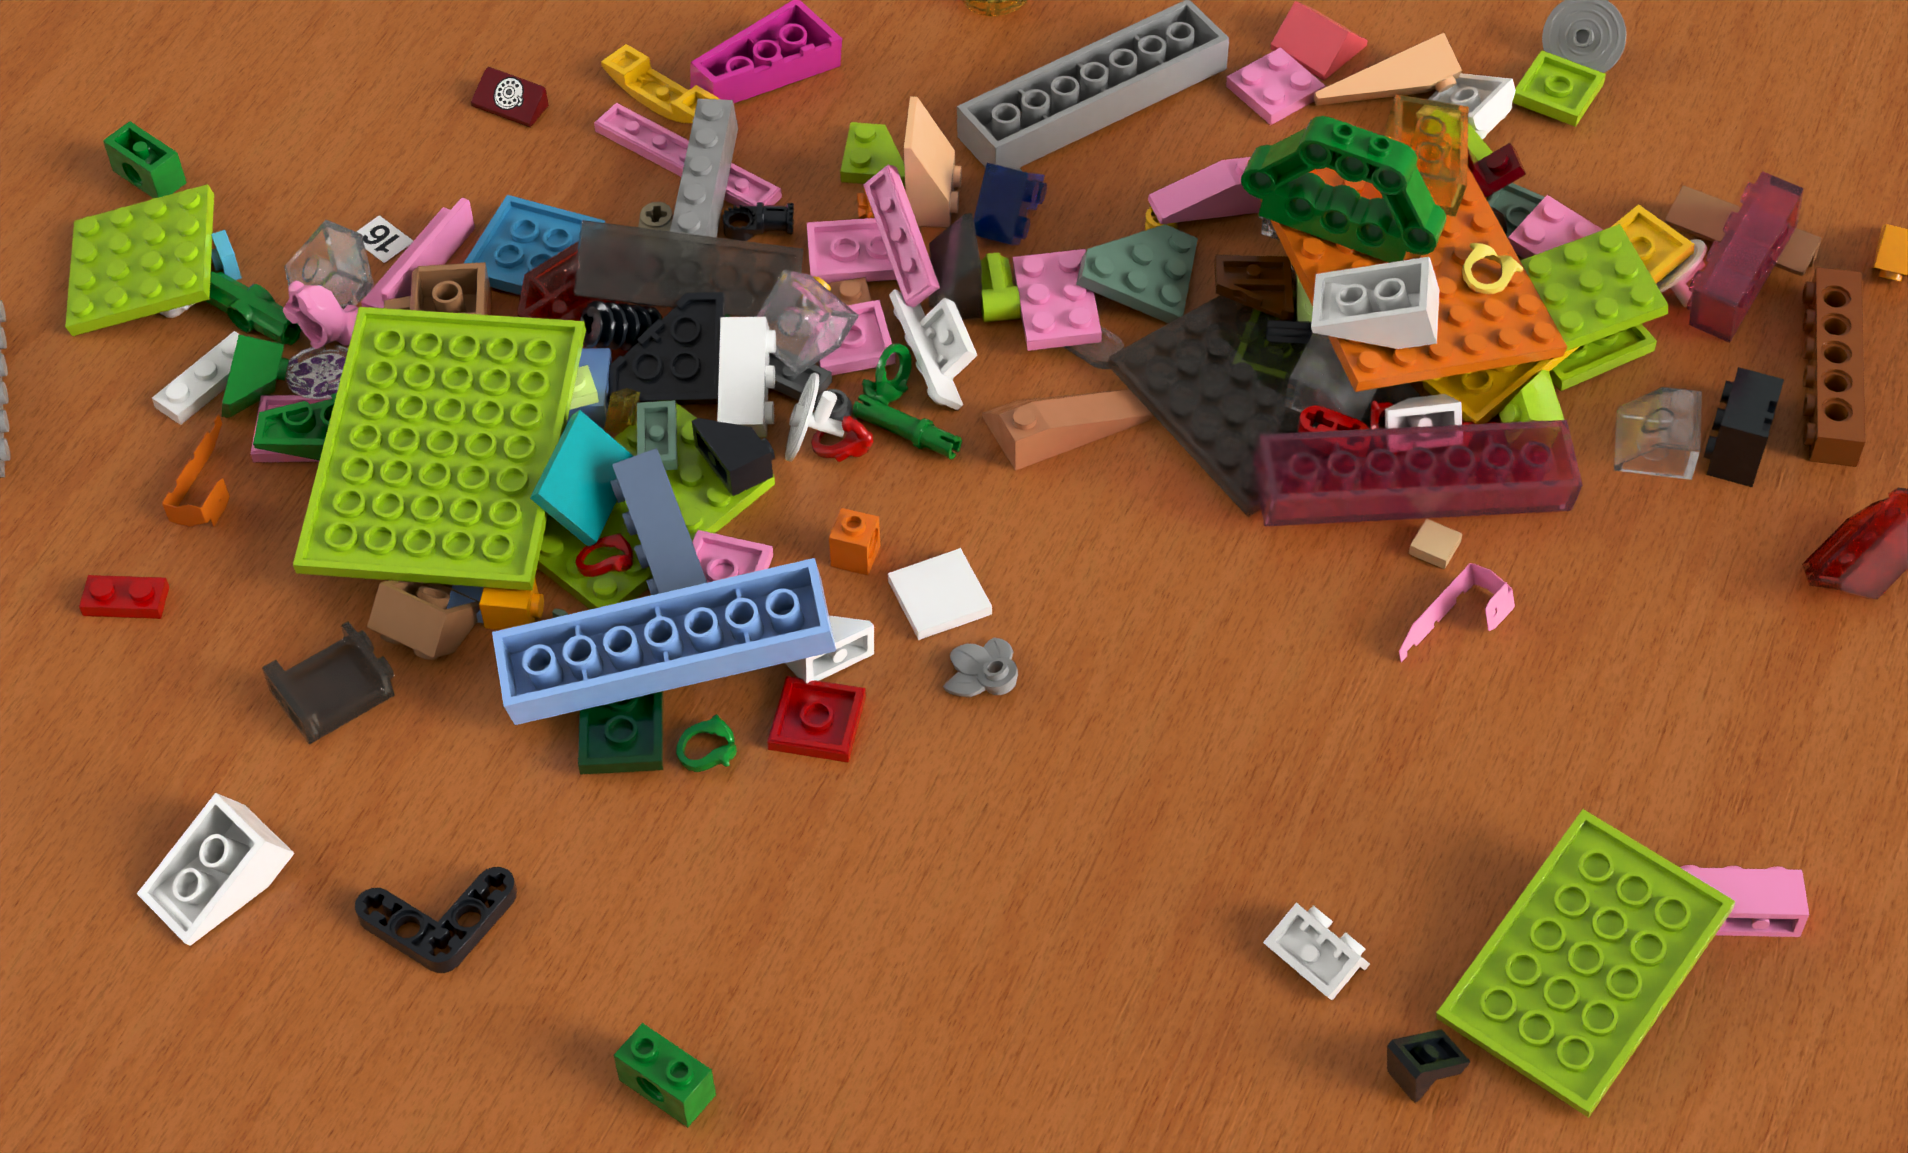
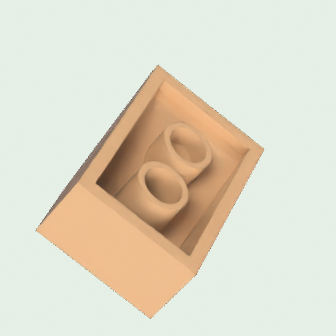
(929, 169)

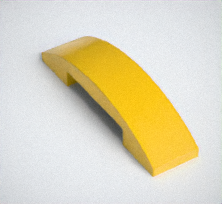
(652, 89)

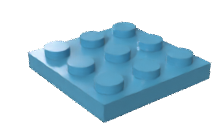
(523, 238)

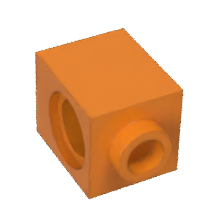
(854, 541)

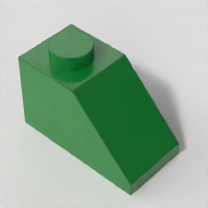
(253, 373)

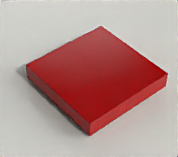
(817, 719)

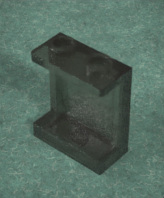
(332, 685)

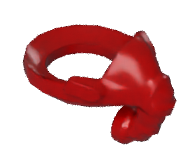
(855, 443)

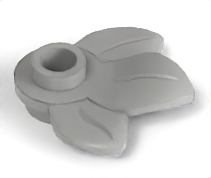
(982, 669)

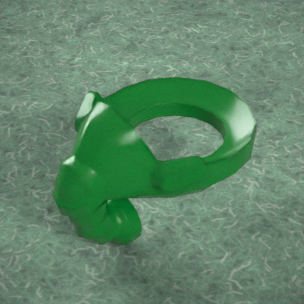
(891, 390)

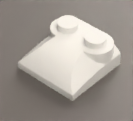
(1486, 97)

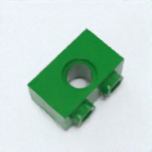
(144, 161)
(665, 1075)

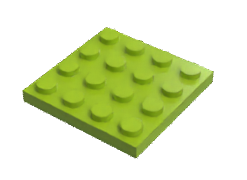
(140, 260)

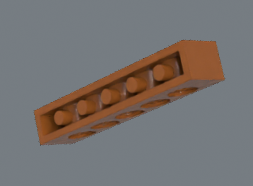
(1834, 367)

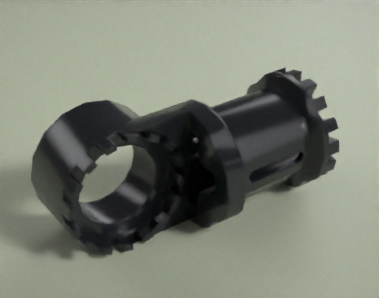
(759, 219)

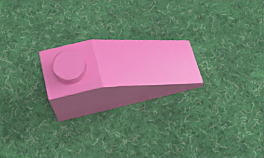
(1206, 194)

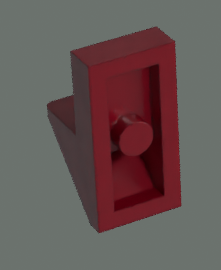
(1496, 169)

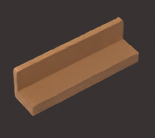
(1707, 215)

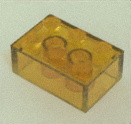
(1440, 141)

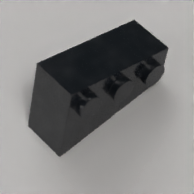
(1743, 426)

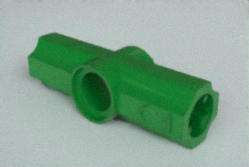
(252, 308)

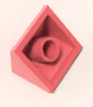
(1316, 41)

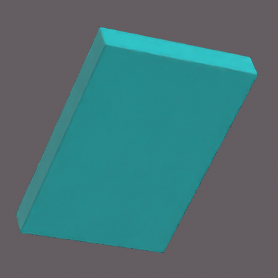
(578, 478)

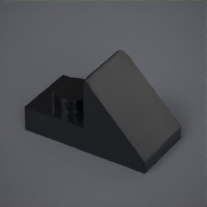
(1422, 1059)

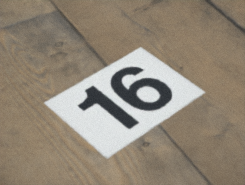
(383, 239)

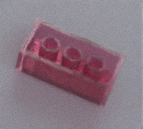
(1744, 256)

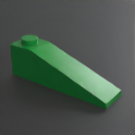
(295, 428)

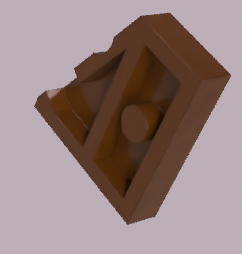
(1257, 282)

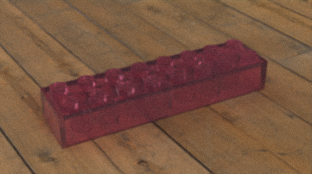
(1416, 472)

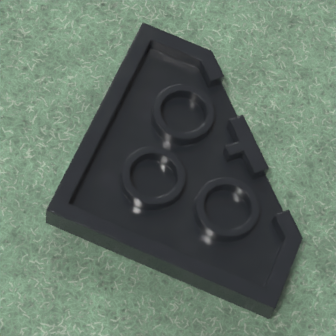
(676, 354)

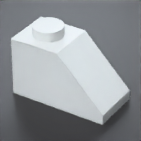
(1424, 411)
(853, 643)

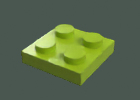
(1558, 88)

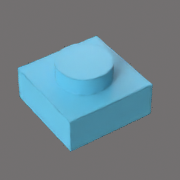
(224, 256)

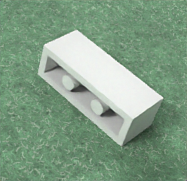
(746, 372)

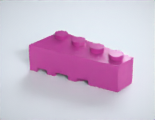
(768, 55)

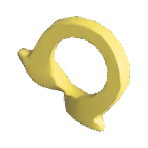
(1481, 251)

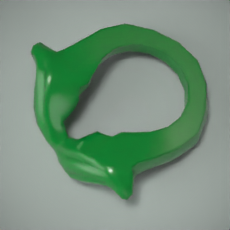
(717, 756)

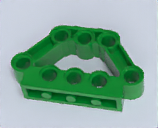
(1377, 227)

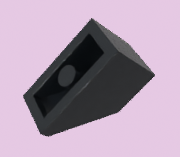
(734, 453)

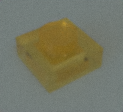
(622, 410)

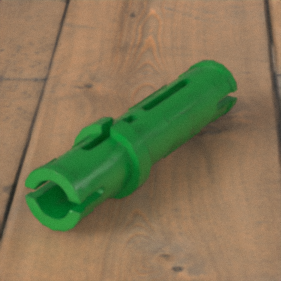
(920, 432)

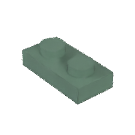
(658, 430)

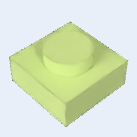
(584, 389)

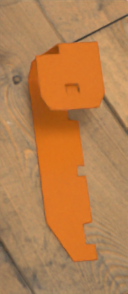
(212, 508)

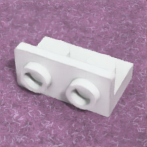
(1315, 951)

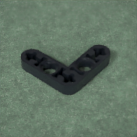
(434, 933)

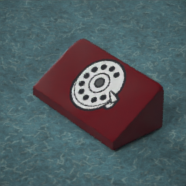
(510, 97)

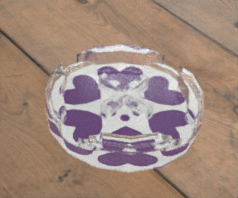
(316, 372)

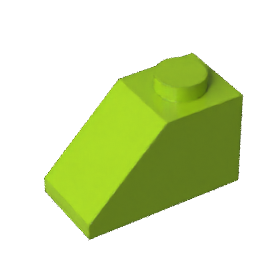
(1534, 402)

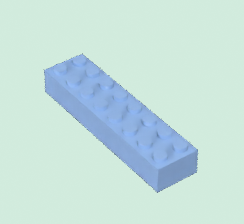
(663, 641)

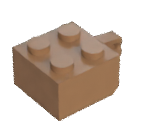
(448, 289)

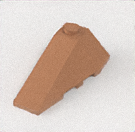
(1053, 425)

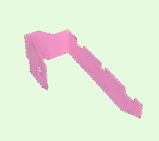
(1472, 574)

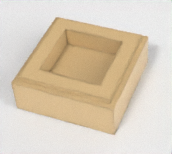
(1435, 543)

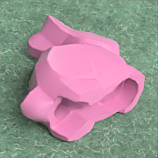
(319, 314)

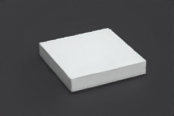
(939, 594)

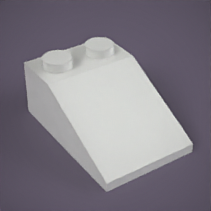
(1379, 304)
(214, 869)

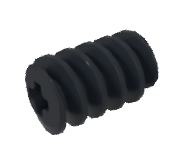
(616, 324)

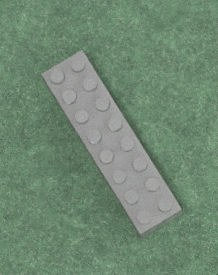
(1093, 87)

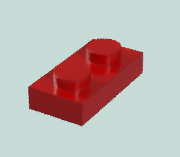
(124, 596)

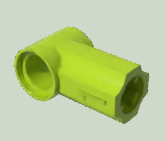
(999, 294)

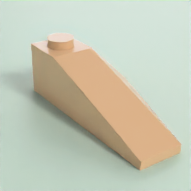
(1410, 72)

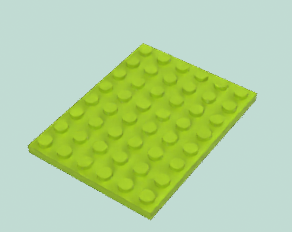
(440, 448)

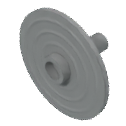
(1586, 33)

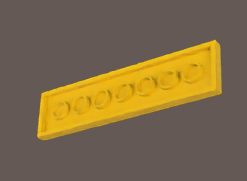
(1490, 390)

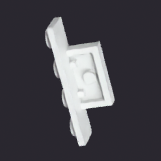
(938, 345)

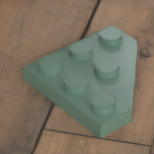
(1143, 271)

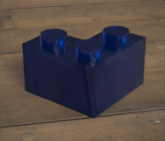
(1005, 202)

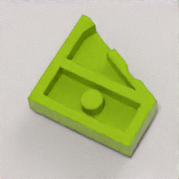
(868, 152)

